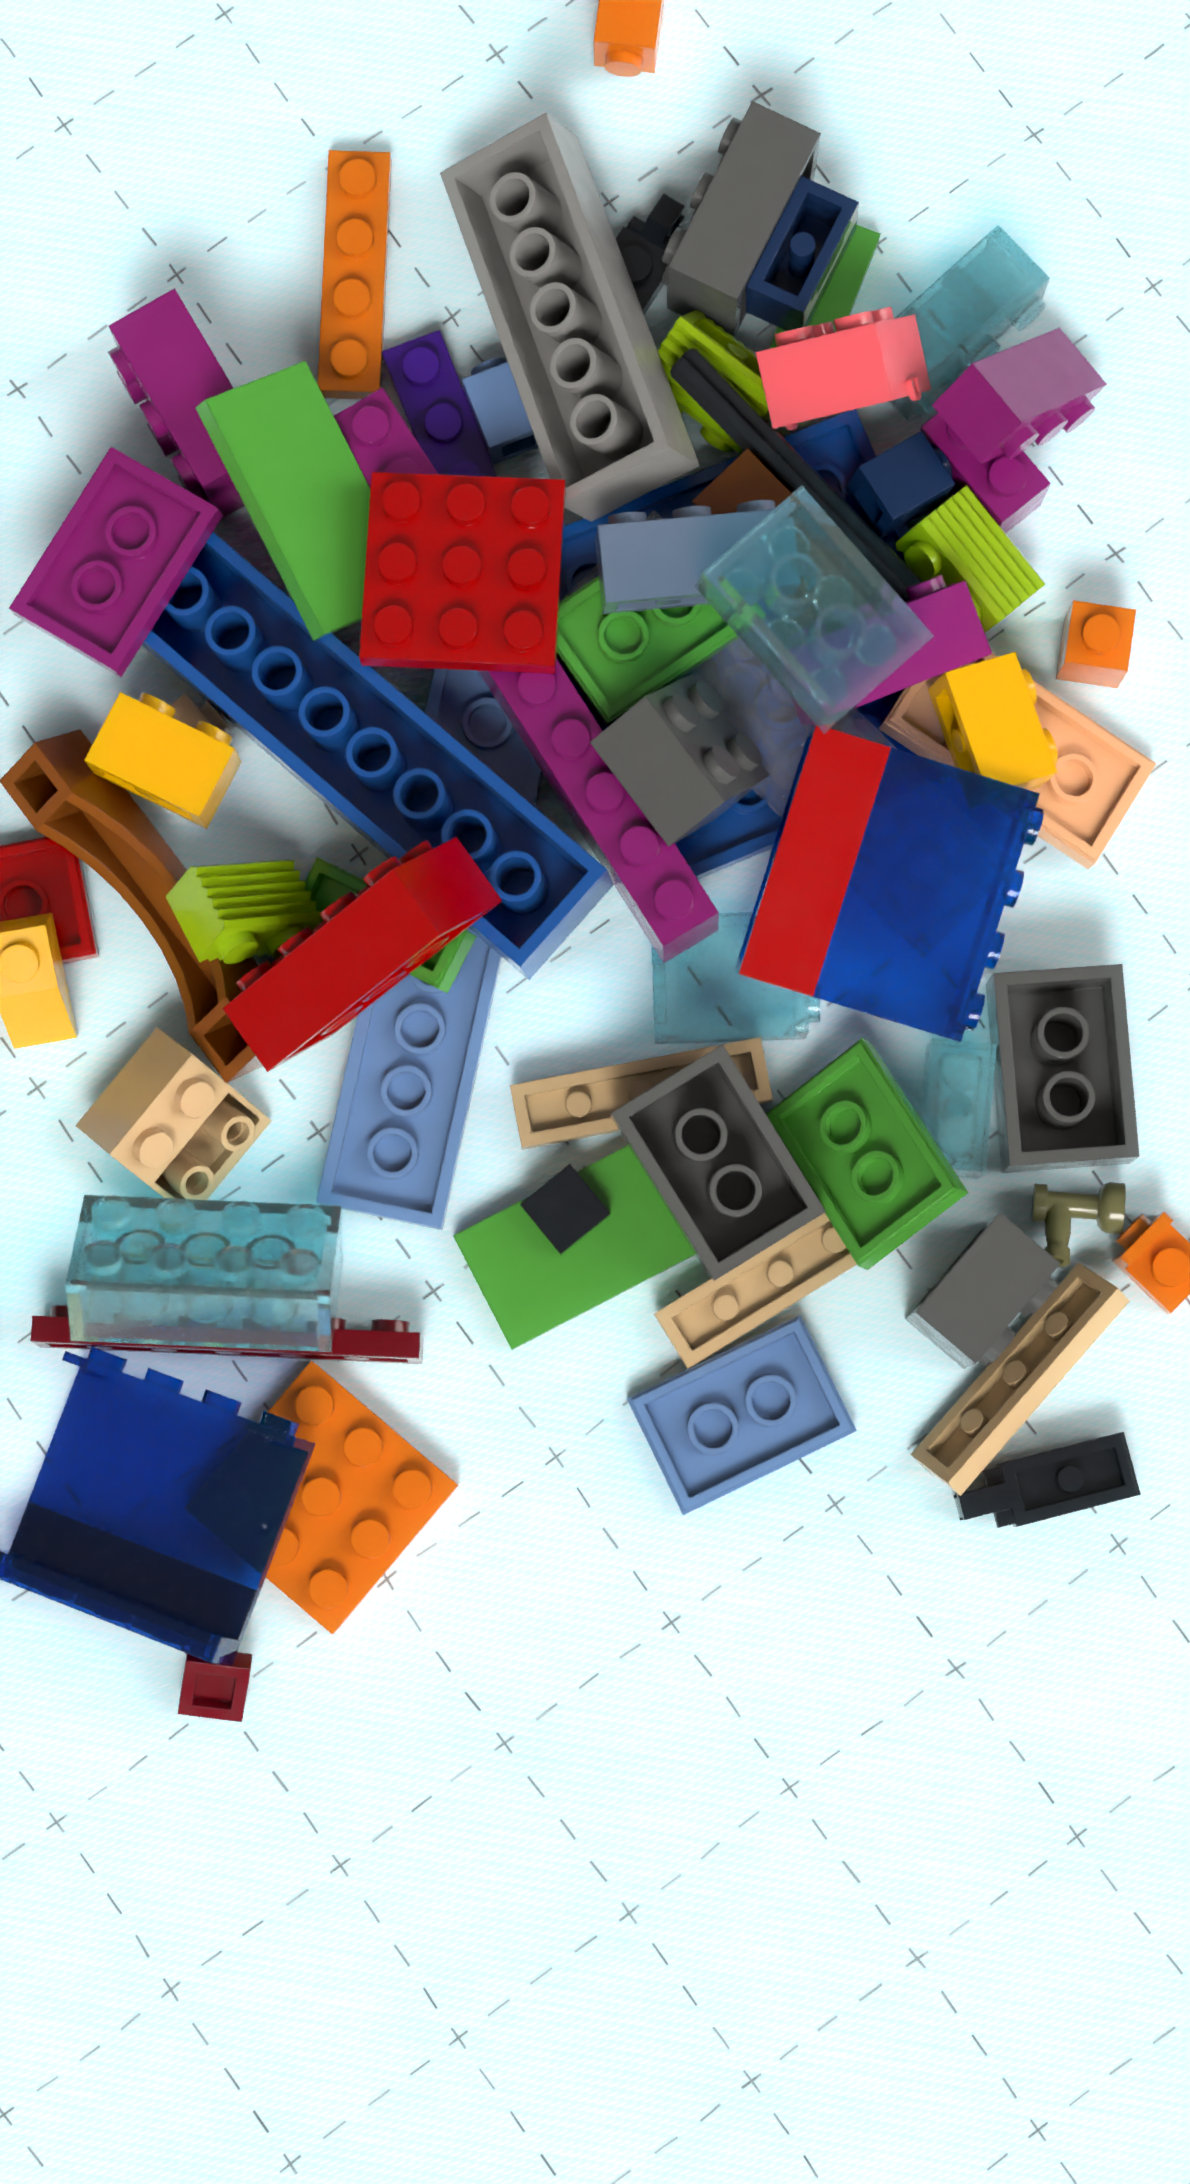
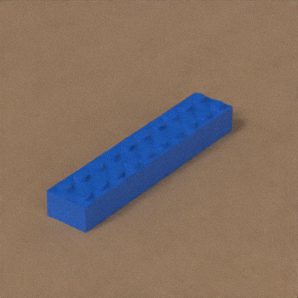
(371, 751)

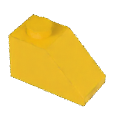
(33, 983)

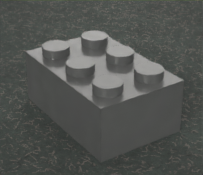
(737, 214)
(1062, 1068)
(717, 1163)

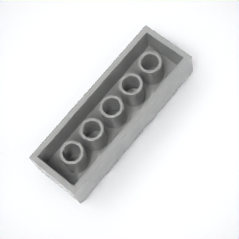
(568, 318)

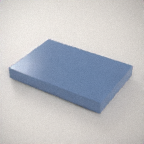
(741, 1415)

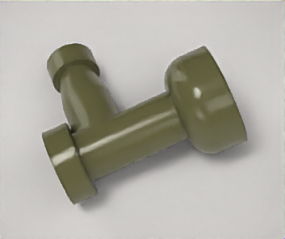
(1058, 1208)

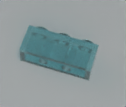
(971, 310)

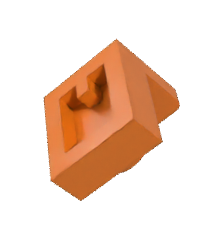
(1156, 1260)

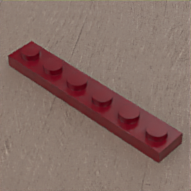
(385, 1342)

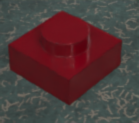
(215, 1689)

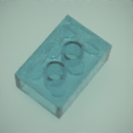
(813, 609)

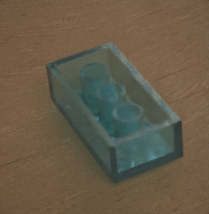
(205, 1273)

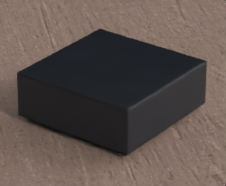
(565, 1209)

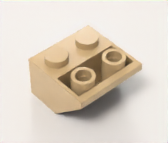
(173, 1121)

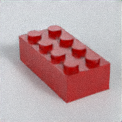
(359, 950)

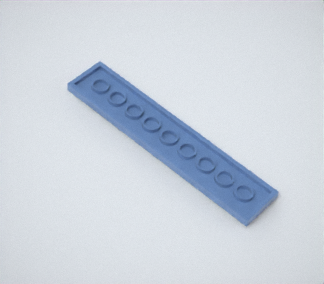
(416, 1045)

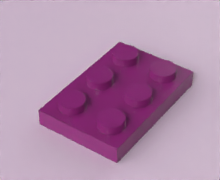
(116, 561)

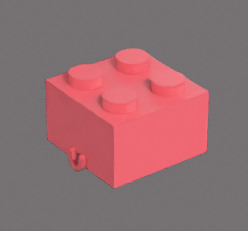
(835, 372)

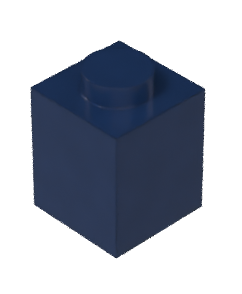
(901, 484)

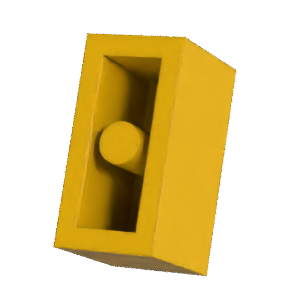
(994, 723)
(164, 758)

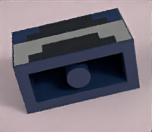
(801, 256)

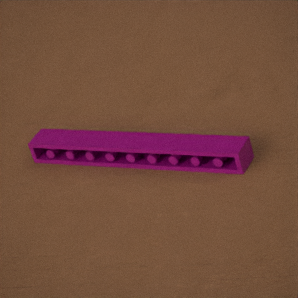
(558, 735)

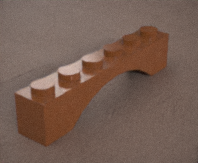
(120, 843)

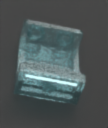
(707, 1001)

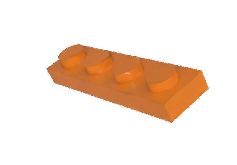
(354, 273)

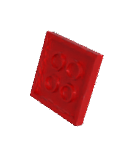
(463, 572)

